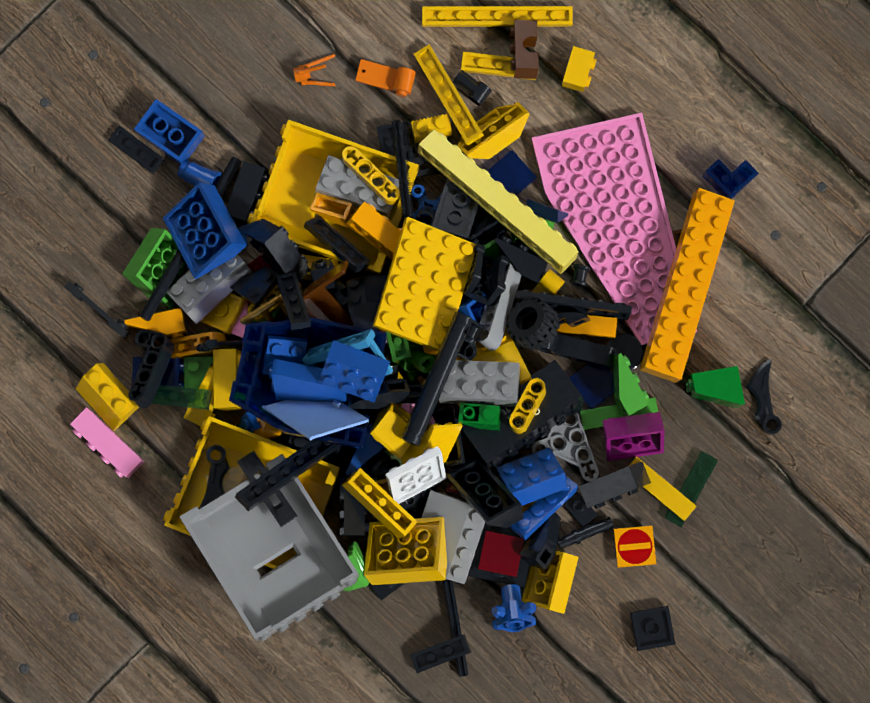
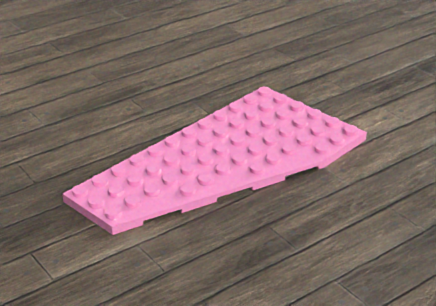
(614, 209)

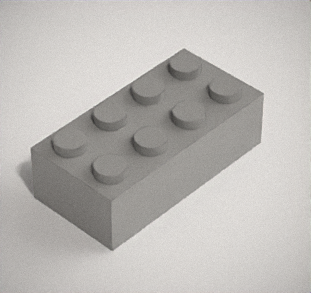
(342, 183)
(203, 294)
(482, 383)

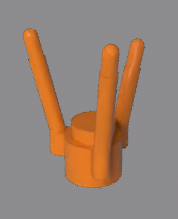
(302, 72)

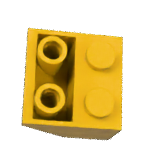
(389, 428)

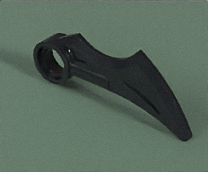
(759, 387)
(217, 471)

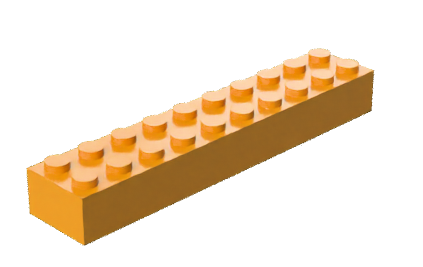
(687, 285)

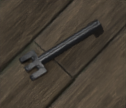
(214, 344)

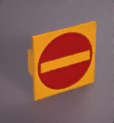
(635, 546)

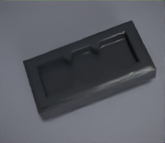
(579, 510)

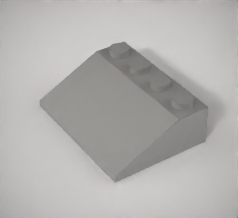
(462, 531)

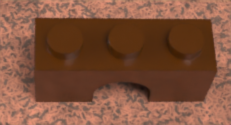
(524, 35)

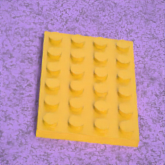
(424, 284)

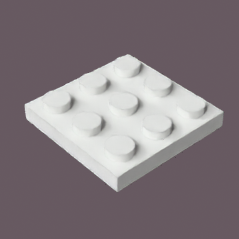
(416, 475)

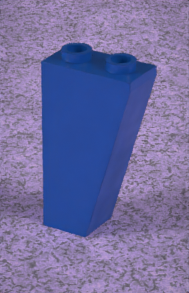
(301, 383)

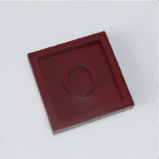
(501, 553)

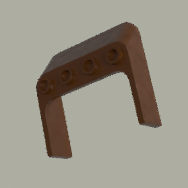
(321, 303)

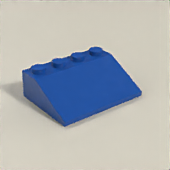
(204, 230)

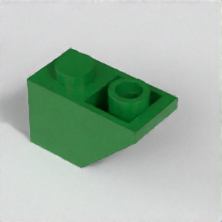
(480, 416)

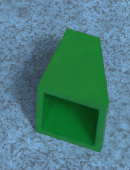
(717, 386)

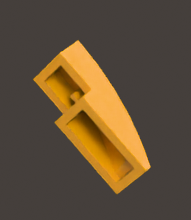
(333, 209)

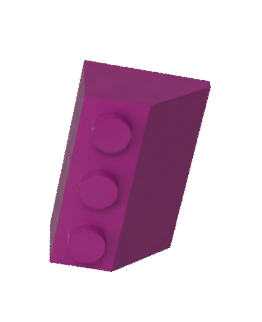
(633, 436)

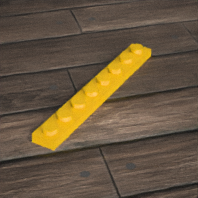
(495, 16)

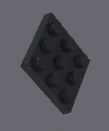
(523, 567)

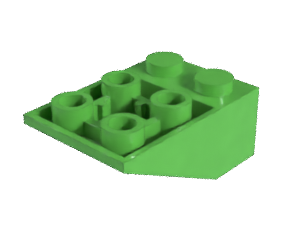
(626, 389)

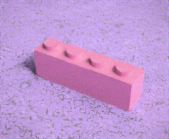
(103, 439)

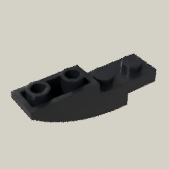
(391, 391)

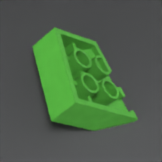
(151, 262)

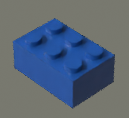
(169, 132)
(354, 371)
(533, 476)

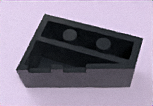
(614, 485)

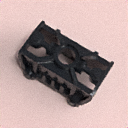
(493, 280)

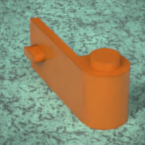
(385, 77)

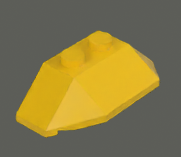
(499, 129)

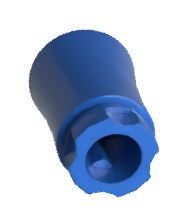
(196, 173)

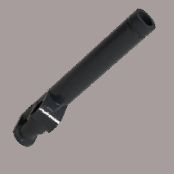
(459, 343)

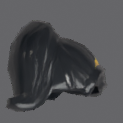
(381, 465)

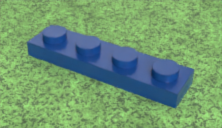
(542, 510)

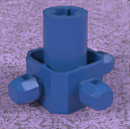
(513, 613)

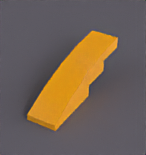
(597, 326)

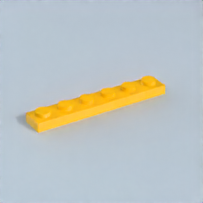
(448, 94)

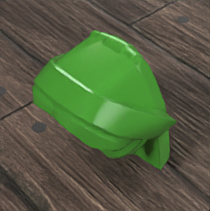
(358, 561)

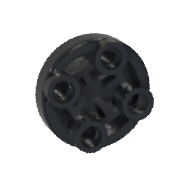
(629, 346)

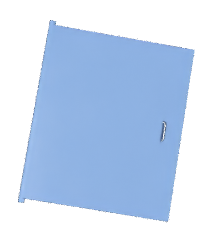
(315, 417)

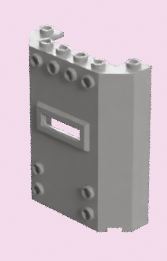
(243, 541)

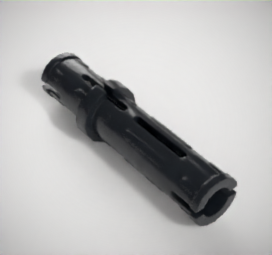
(579, 535)

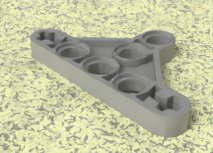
(570, 450)

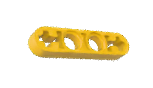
(368, 177)

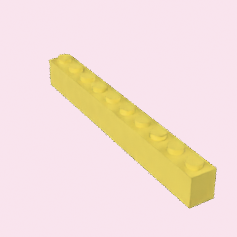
(498, 201)

